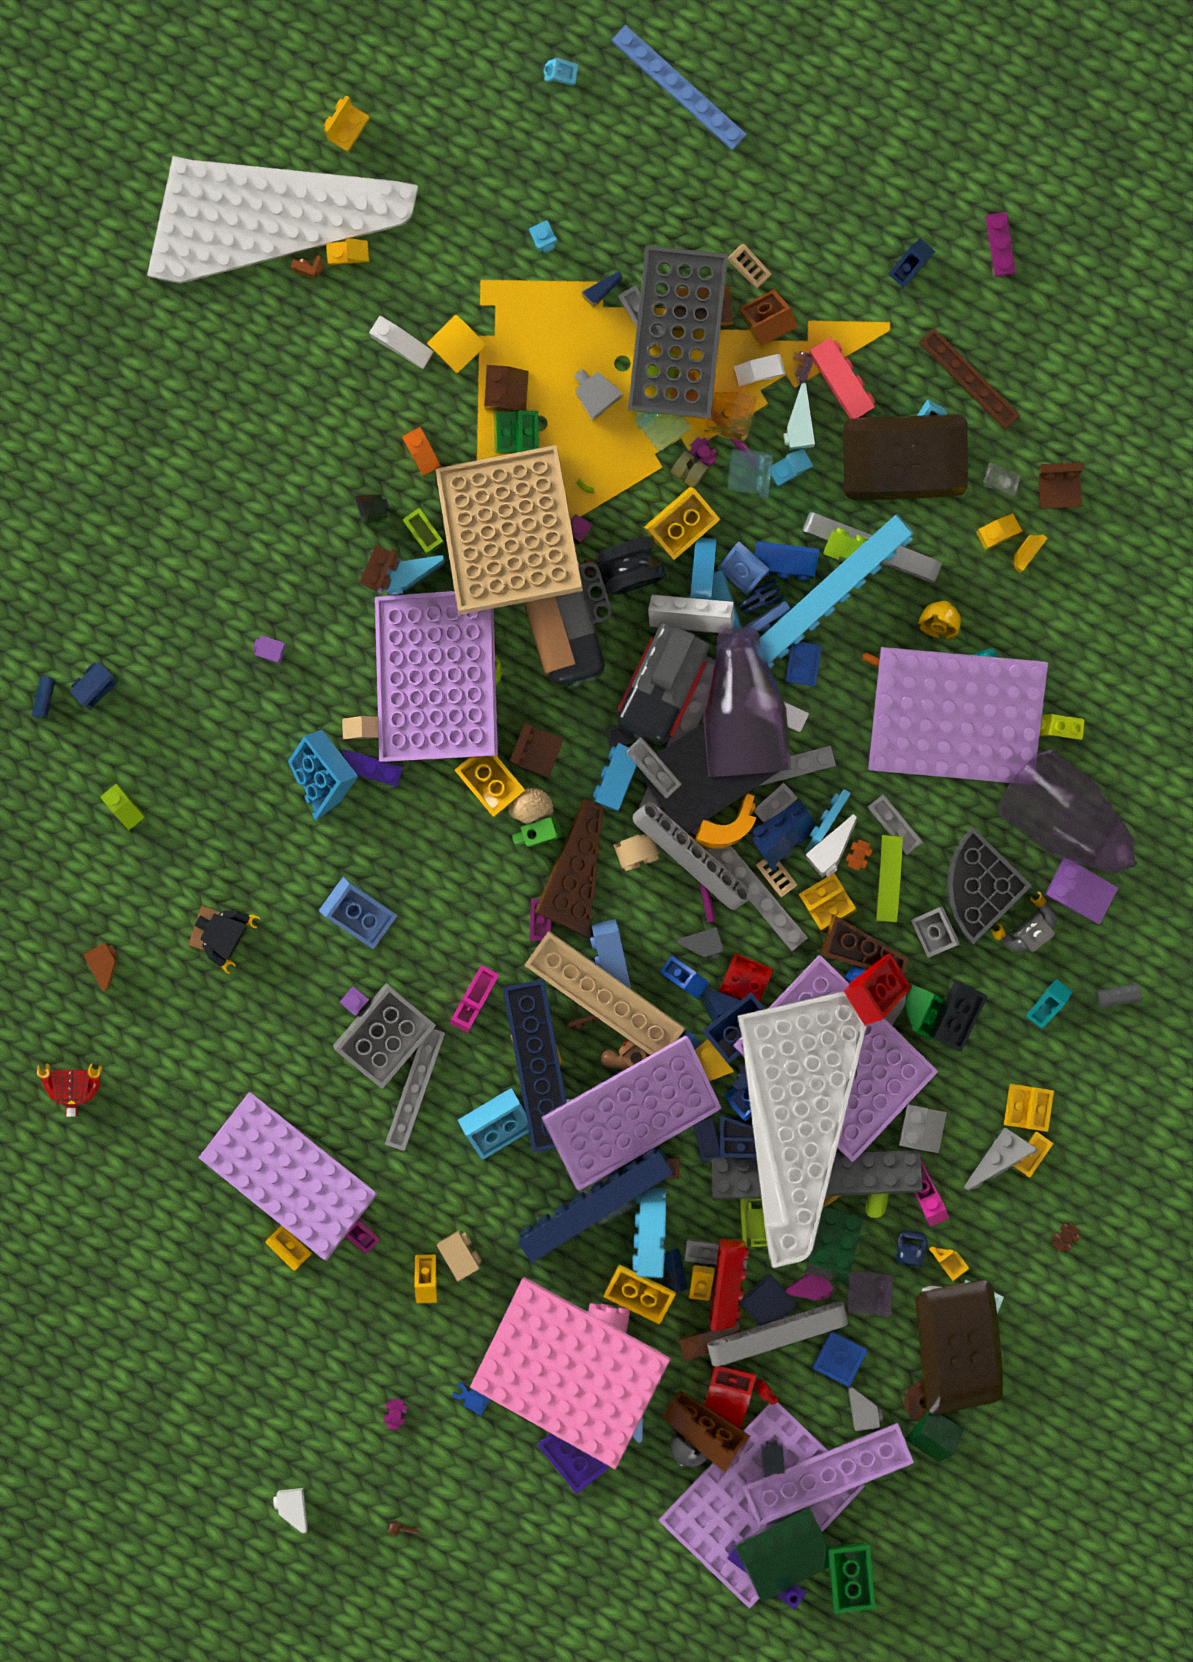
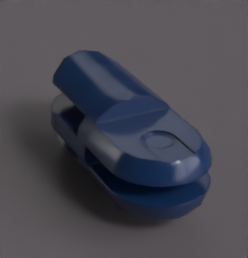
(760, 598)

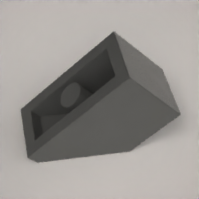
(703, 943)

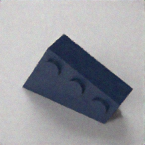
(781, 833)
(736, 1139)

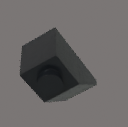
(772, 1457)

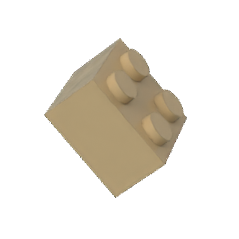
(459, 1254)

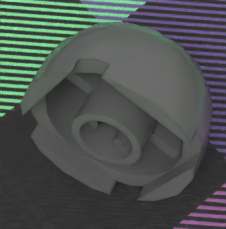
(684, 1452)

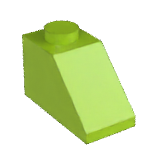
(122, 806)

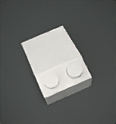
(829, 851)

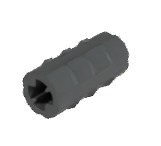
(1119, 996)

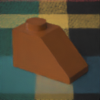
(103, 964)

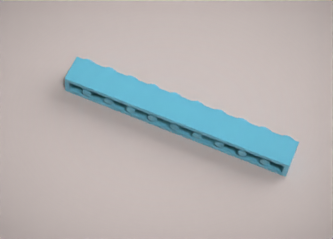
(835, 588)

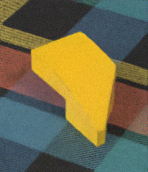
(950, 1261)

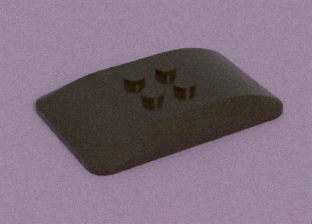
(905, 457)
(959, 1346)

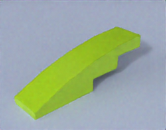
(889, 879)

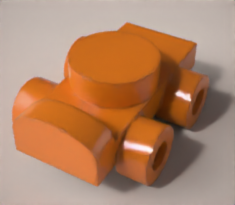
(856, 859)

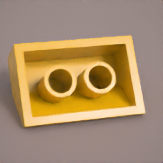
(682, 523)
(639, 1294)

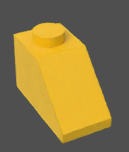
(998, 531)
(425, 1278)

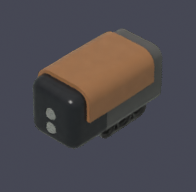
(567, 634)

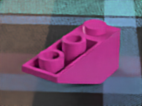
(930, 1200)

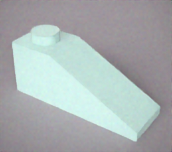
(800, 429)

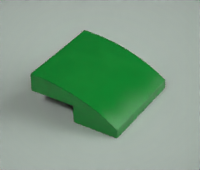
(516, 431)

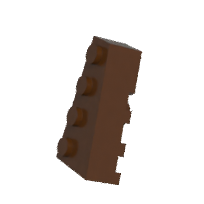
(856, 947)
(706, 1430)

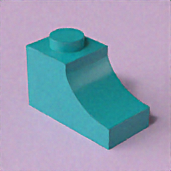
(1049, 1003)

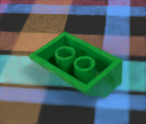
(851, 1578)

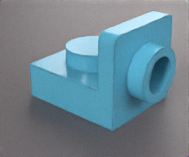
(561, 71)
(543, 237)

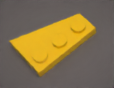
(712, 1061)

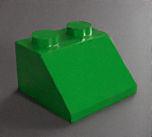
(923, 1010)

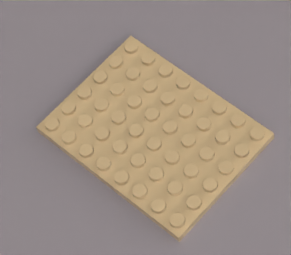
(508, 530)

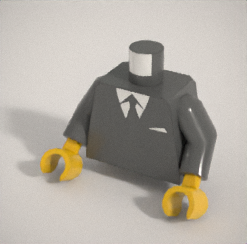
(1031, 932)

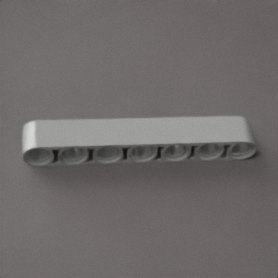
(905, 559)
(691, 856)
(777, 1333)

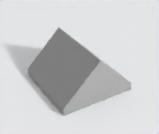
(935, 931)

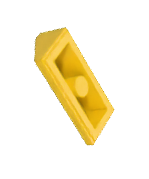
(288, 1247)

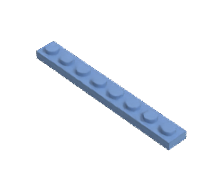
(679, 87)

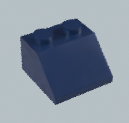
(93, 685)

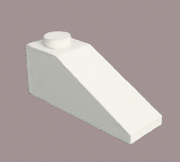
(400, 342)

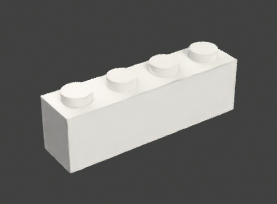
(691, 613)

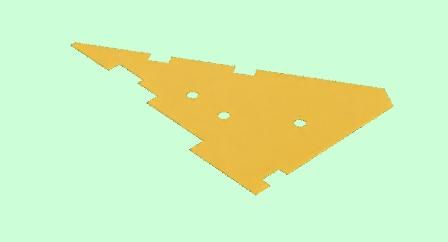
(558, 333)

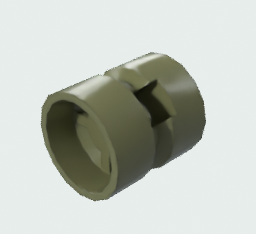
(689, 469)

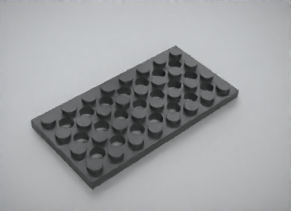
(689, 323)

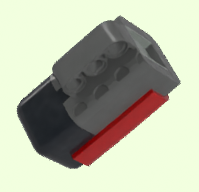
(662, 685)

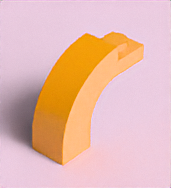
(722, 836)

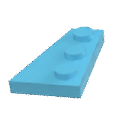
(827, 819)

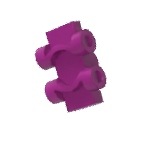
(701, 448)
(395, 1410)

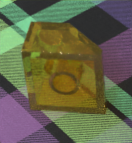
(731, 415)

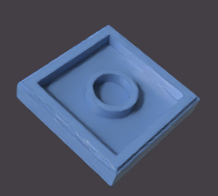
(743, 568)

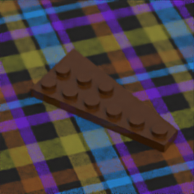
(573, 879)

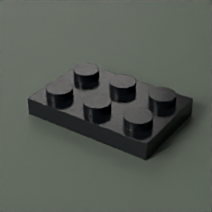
(958, 1015)

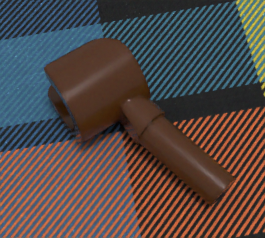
(395, 1527)

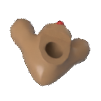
(629, 1056)

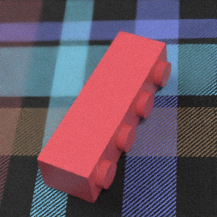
(841, 379)

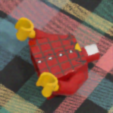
(70, 1086)

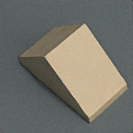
(360, 727)

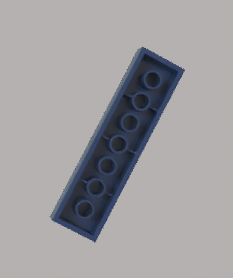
(535, 1057)
(594, 1205)

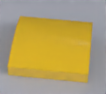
(456, 343)
(826, 899)
(1028, 1107)

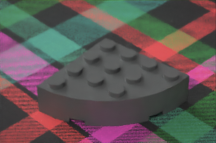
(980, 885)

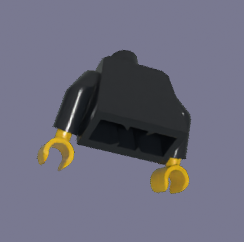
(223, 935)

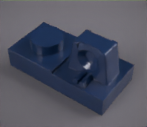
(676, 1277)

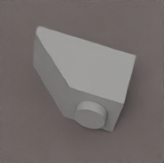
(864, 1411)

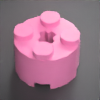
(616, 1317)

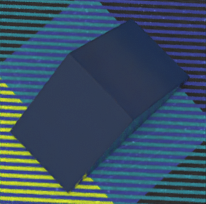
(717, 1003)

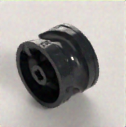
(630, 566)

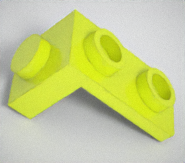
(1061, 726)

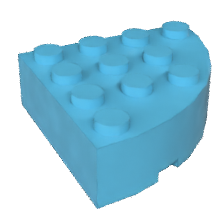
(651, 1233)

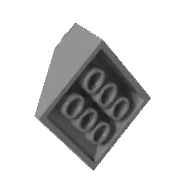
(384, 1035)

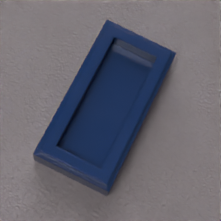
(707, 1140)

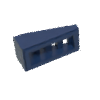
(597, 292)

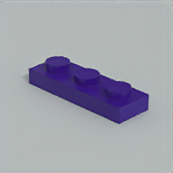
(373, 769)

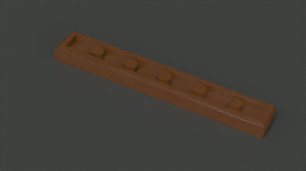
(969, 379)

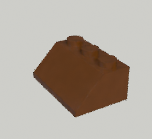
(727, 316)

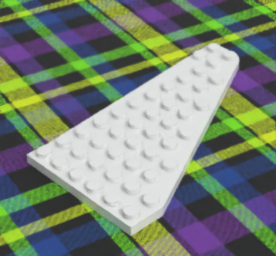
(245, 215)
(799, 1089)

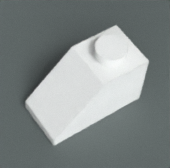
(292, 1507)

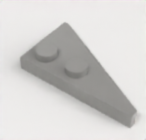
(1004, 1152)

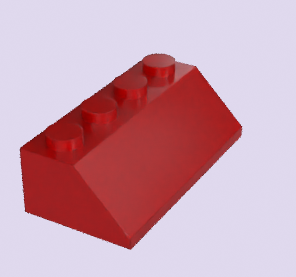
(727, 1283)

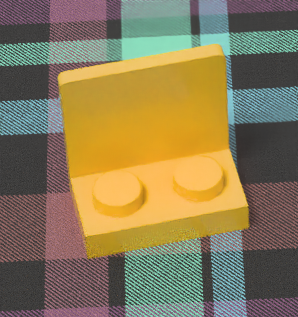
(345, 124)

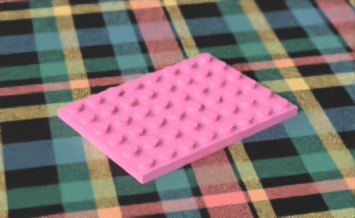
(570, 1372)

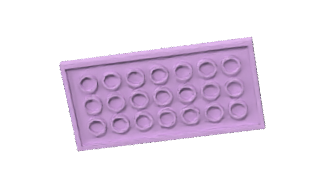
(631, 1113)
(288, 1175)

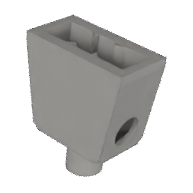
(596, 393)

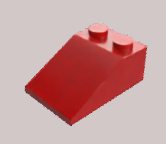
(877, 990)

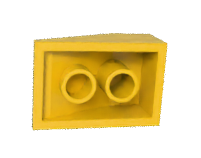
(490, 782)

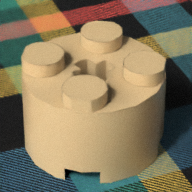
(635, 851)

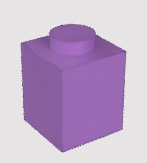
(269, 649)
(354, 1001)

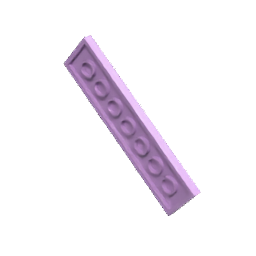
(828, 1474)

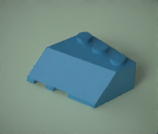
(321, 772)

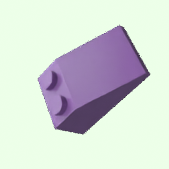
(1081, 891)

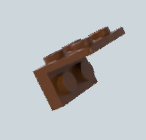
(1060, 485)
(379, 568)
(536, 750)

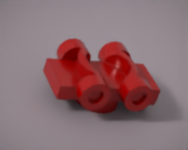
(765, 1392)

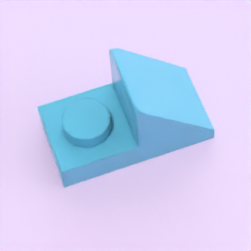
(790, 467)

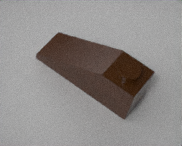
(696, 1344)

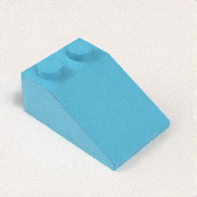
(413, 572)

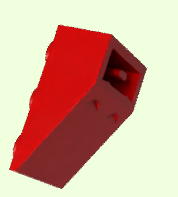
(730, 1393)

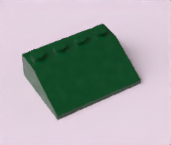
(784, 1554)

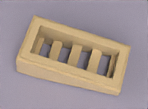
(754, 261)
(787, 888)

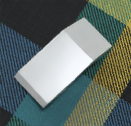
(759, 369)

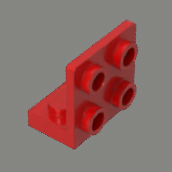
(745, 977)

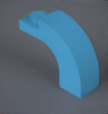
(703, 568)

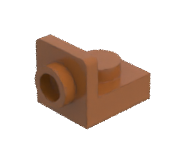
(304, 267)

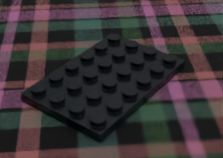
(699, 795)

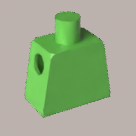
(546, 830)

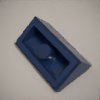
(43, 697)

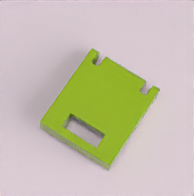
(752, 1223)

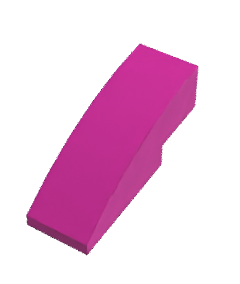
(474, 999)

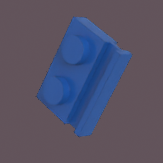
(803, 663)

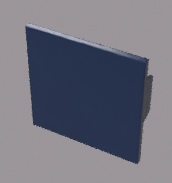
(768, 1301)

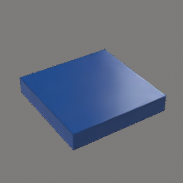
(839, 1358)

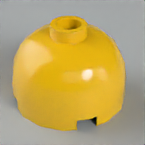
(940, 619)

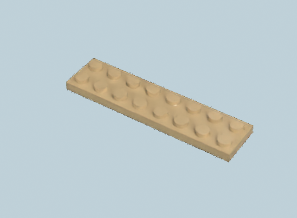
(603, 995)

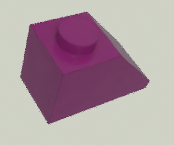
(362, 1236)
(811, 1287)

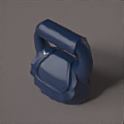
(911, 1254)

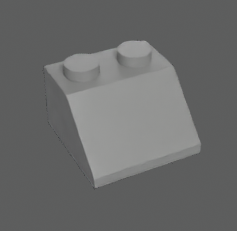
(922, 1128)

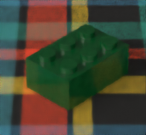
(834, 1245)

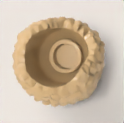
(531, 806)

